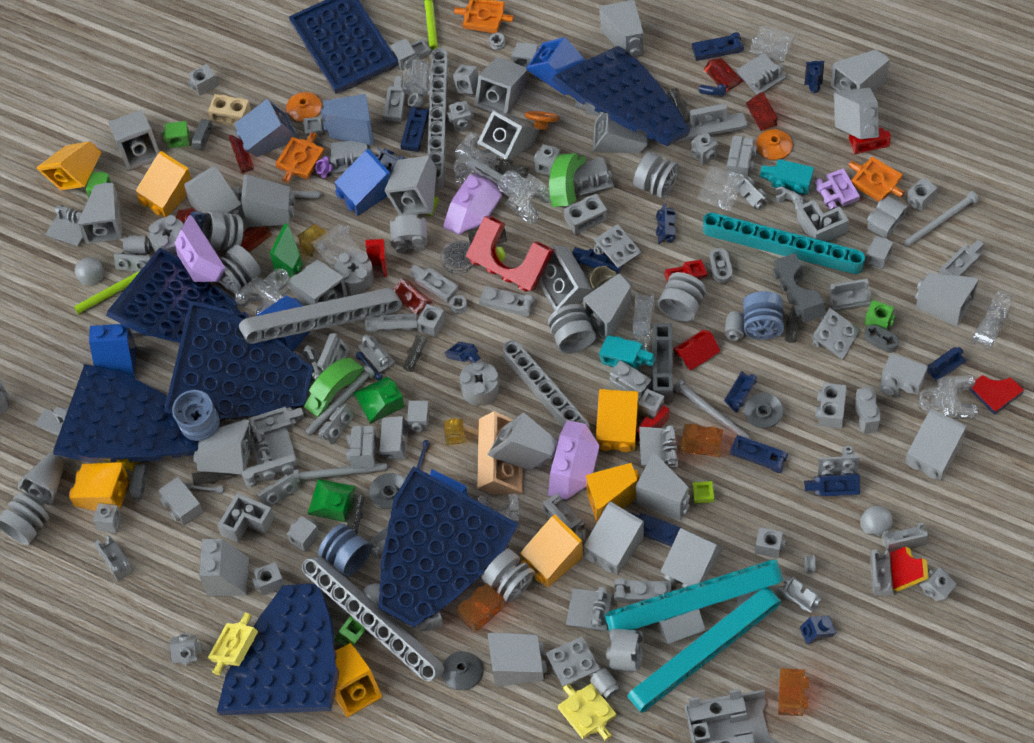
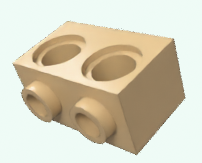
(228, 109)

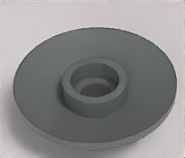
(763, 403)
(382, 485)
(464, 678)

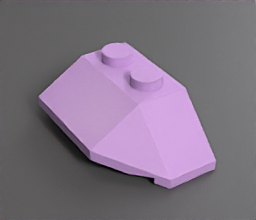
(471, 203)
(197, 253)
(573, 460)

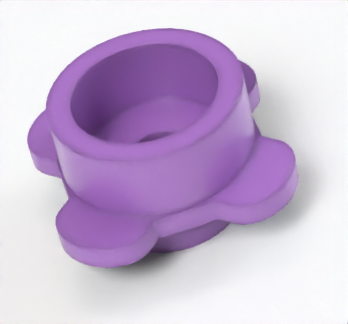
(323, 167)

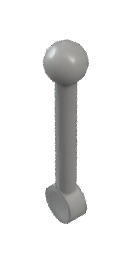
(219, 490)

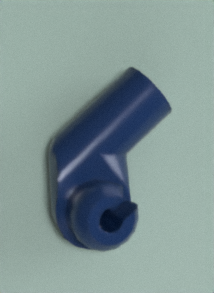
(713, 91)

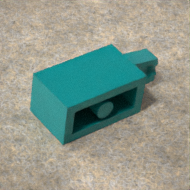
(789, 175)
(630, 352)

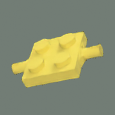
(232, 644)
(587, 711)

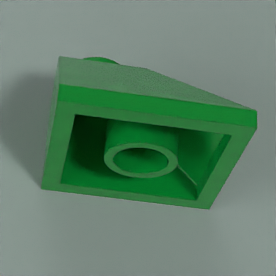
(285, 253)
(379, 399)
(331, 500)

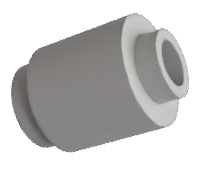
(136, 244)
(734, 326)
(604, 683)

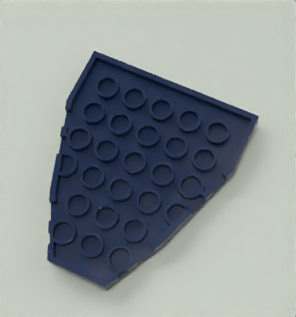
(627, 92)
(160, 298)
(235, 374)
(119, 420)
(436, 547)
(289, 661)

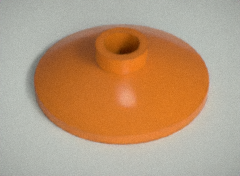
(298, 110)
(774, 150)

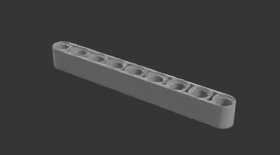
(438, 113)
(319, 315)
(381, 619)

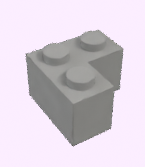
(822, 225)
(902, 374)
(243, 514)

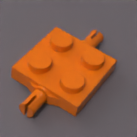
(483, 15)
(299, 157)
(876, 179)

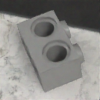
(586, 217)
(831, 405)

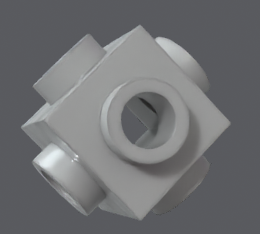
(460, 115)
(704, 148)
(545, 158)
(938, 584)
(185, 648)

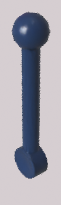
(359, 355)
(426, 443)

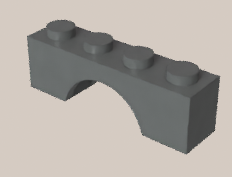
(806, 303)
(663, 365)

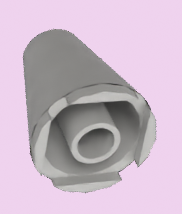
(43, 479)

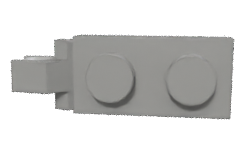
(394, 101)
(963, 260)
(434, 282)
(392, 322)
(276, 419)

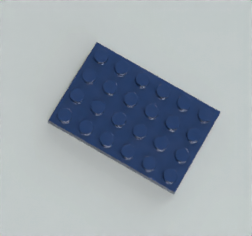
(343, 42)

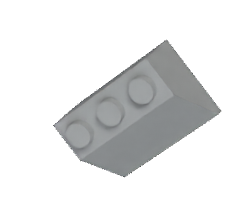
(564, 279)

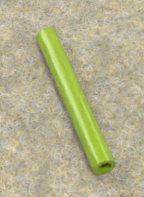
(431, 26)
(105, 294)

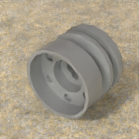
(656, 175)
(223, 230)
(238, 269)
(682, 297)
(571, 328)
(23, 519)
(508, 575)

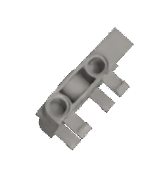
(738, 722)

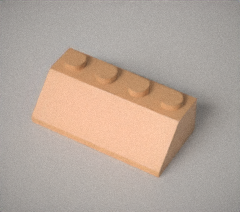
(493, 474)

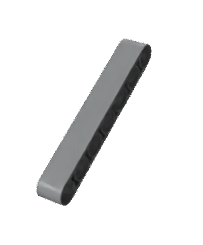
(541, 384)

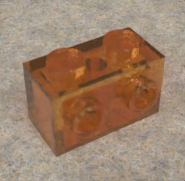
(702, 440)
(480, 607)
(792, 691)

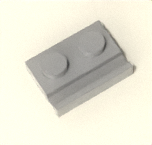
(333, 351)

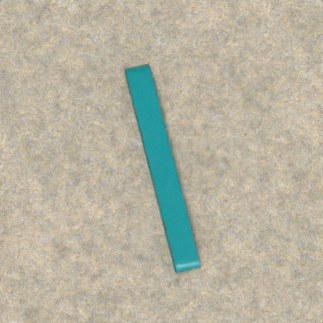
(774, 239)
(695, 596)
(704, 649)

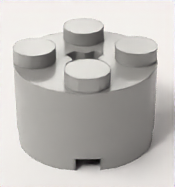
(164, 233)
(408, 233)
(356, 270)
(479, 383)
(625, 650)

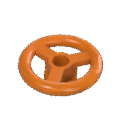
(541, 118)

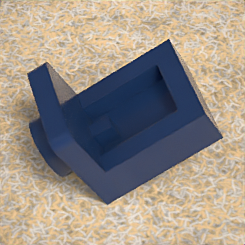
(817, 627)

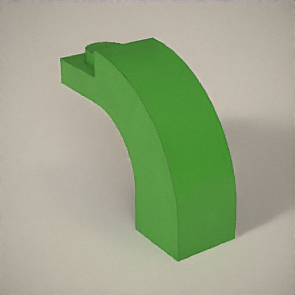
(562, 179)
(330, 382)

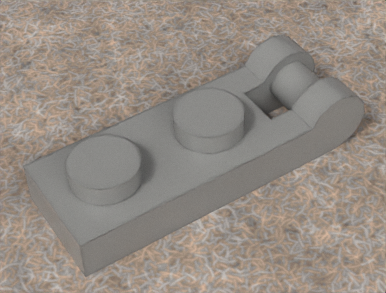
(506, 301)
(269, 470)
(639, 589)

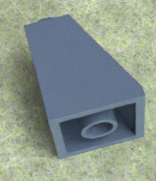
(348, 119)
(265, 129)

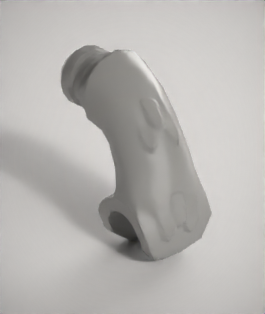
(783, 193)

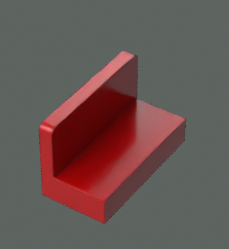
(870, 144)
(377, 254)
(697, 349)

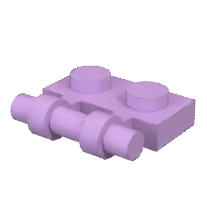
(842, 187)

